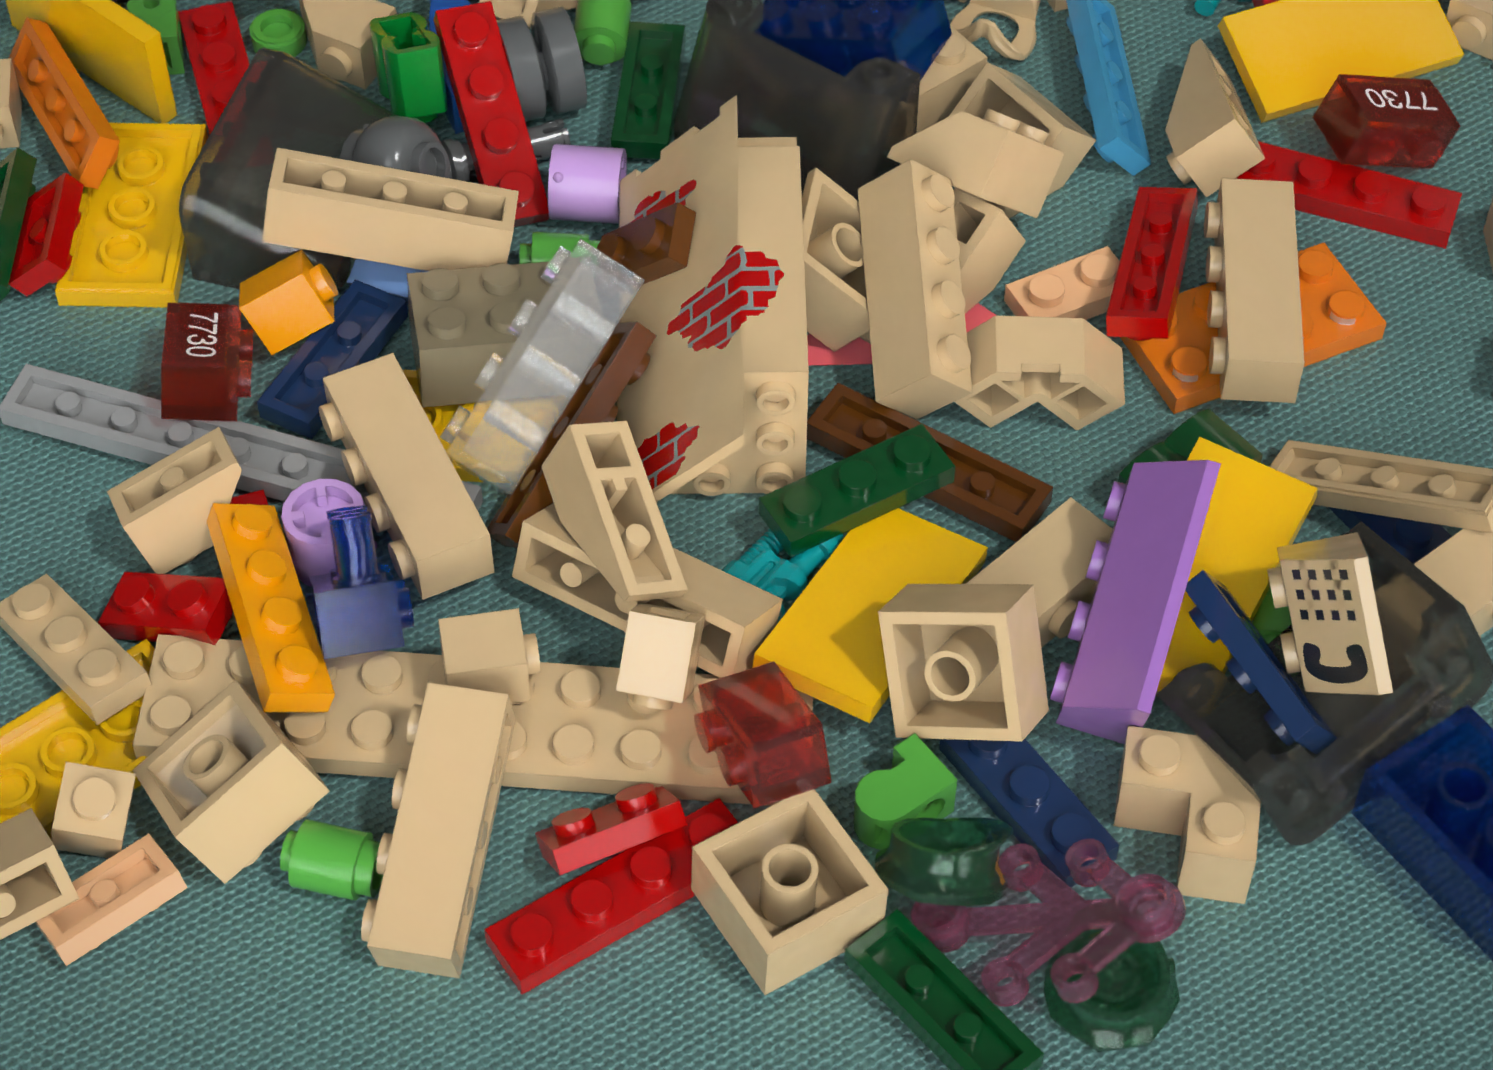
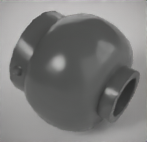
(398, 144)

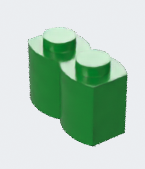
(409, 66)

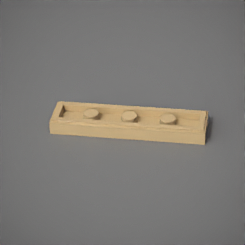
(1392, 484)

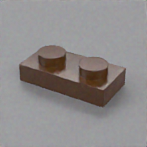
(653, 243)

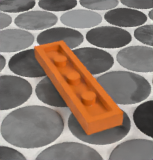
(63, 104)

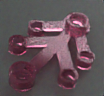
(1139, 910)

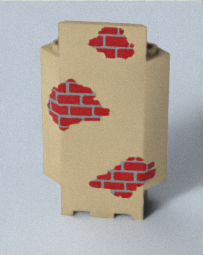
(731, 343)

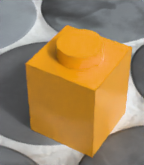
(288, 301)

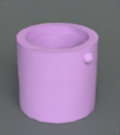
(585, 183)
(307, 524)

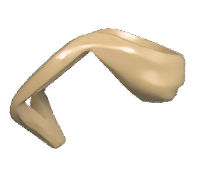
(1020, 11)

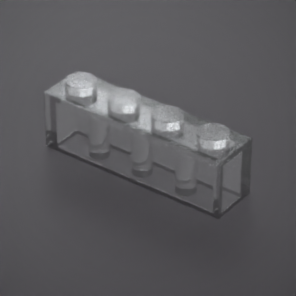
(542, 367)

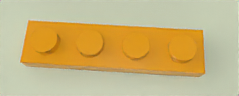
(270, 609)

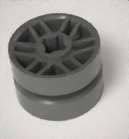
(545, 62)

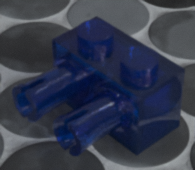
(359, 601)

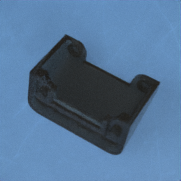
(838, 120)
(227, 188)
(1433, 669)

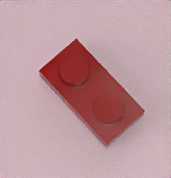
(47, 235)
(167, 606)
(588, 836)

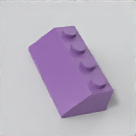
(1135, 597)

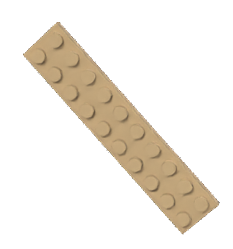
(566, 738)

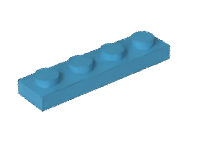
(1108, 84)

